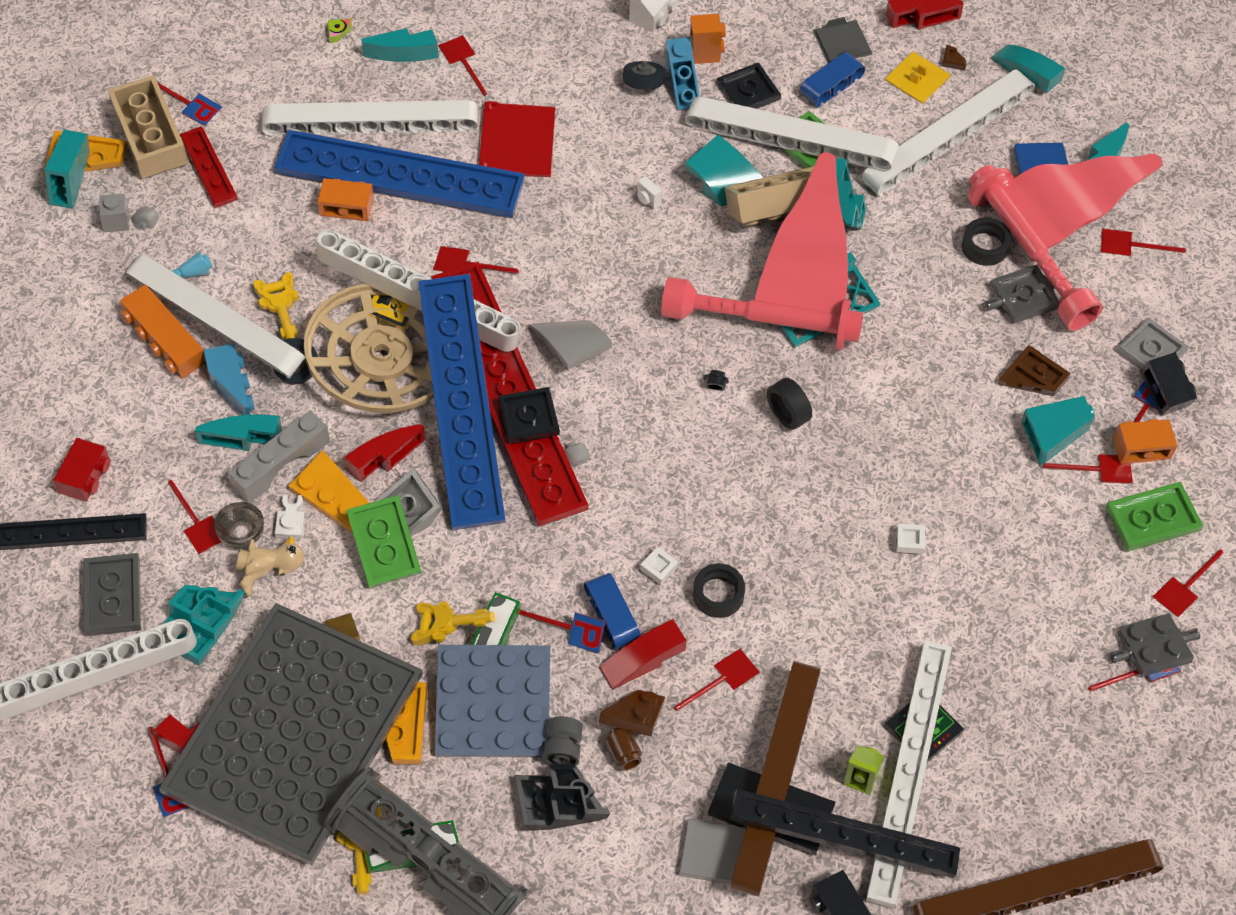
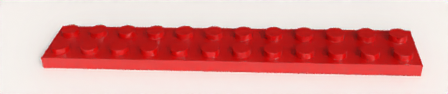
(538, 463)

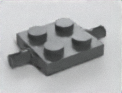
(1023, 294)
(1155, 645)

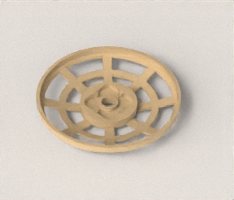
(363, 354)

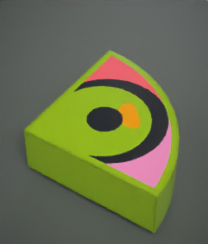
(338, 28)

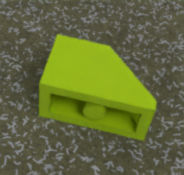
(863, 769)

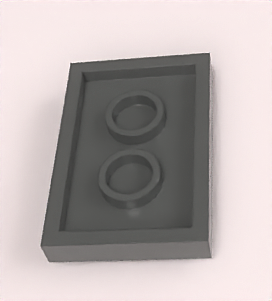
(112, 594)

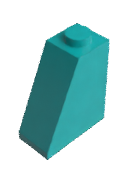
(66, 168)
(1056, 425)

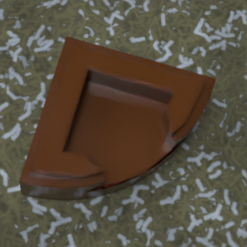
(953, 59)

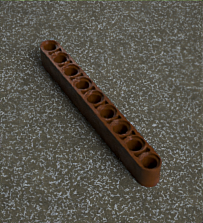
(776, 774)
(1049, 883)

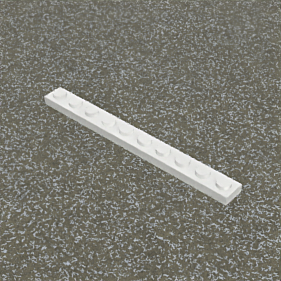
(911, 765)

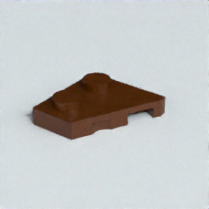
(1035, 373)
(635, 712)

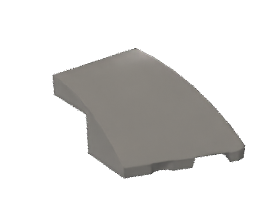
(572, 340)

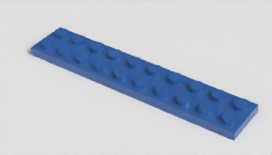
(401, 173)
(461, 402)

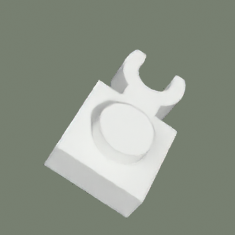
(291, 520)

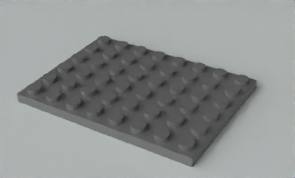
(291, 732)

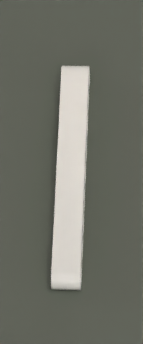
(371, 117)
(950, 130)
(791, 133)
(403, 284)
(216, 315)
(86, 665)

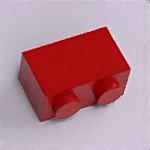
(82, 469)

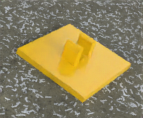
(917, 77)

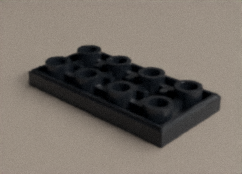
(747, 780)

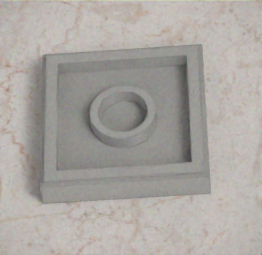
(1150, 342)
(711, 851)

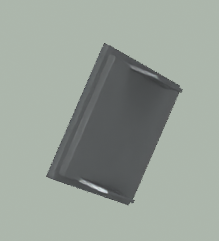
(842, 37)

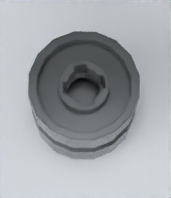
(562, 741)

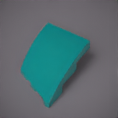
(719, 166)
(852, 205)
(208, 614)

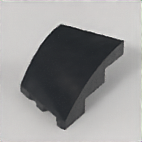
(560, 803)

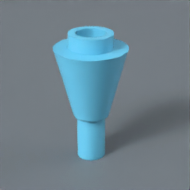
(195, 266)

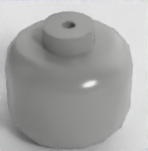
(145, 218)
(576, 453)

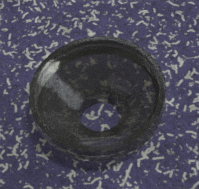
(237, 515)

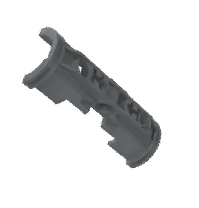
(357, 820)

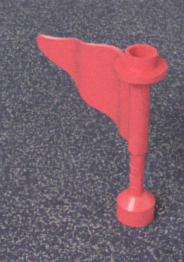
(1053, 203)
(803, 274)

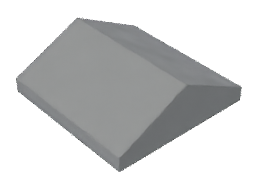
(416, 500)

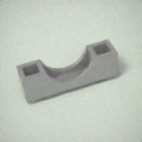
(258, 470)

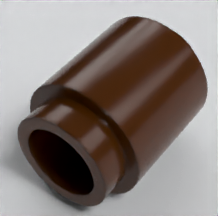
(623, 748)

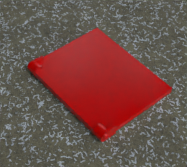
(518, 138)

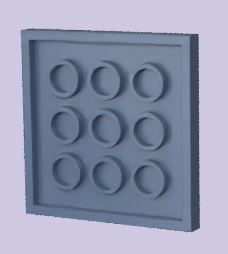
(492, 700)

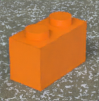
(706, 38)
(345, 199)
(1144, 441)

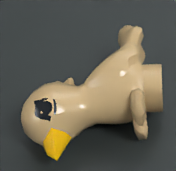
(260, 561)

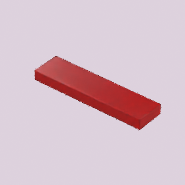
(208, 167)

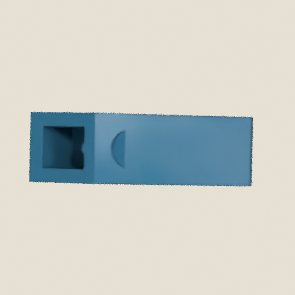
(681, 71)
(226, 376)

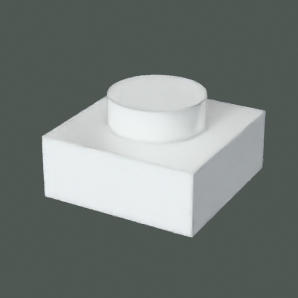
(649, 193)
(910, 538)
(659, 565)

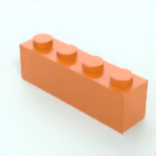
(162, 331)

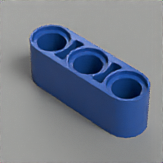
(831, 78)
(612, 608)

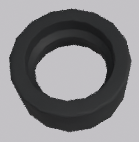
(984, 256)
(789, 403)
(719, 609)

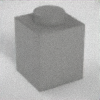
(114, 212)

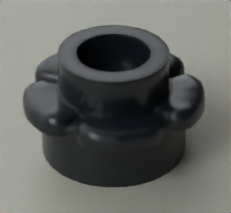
(716, 380)

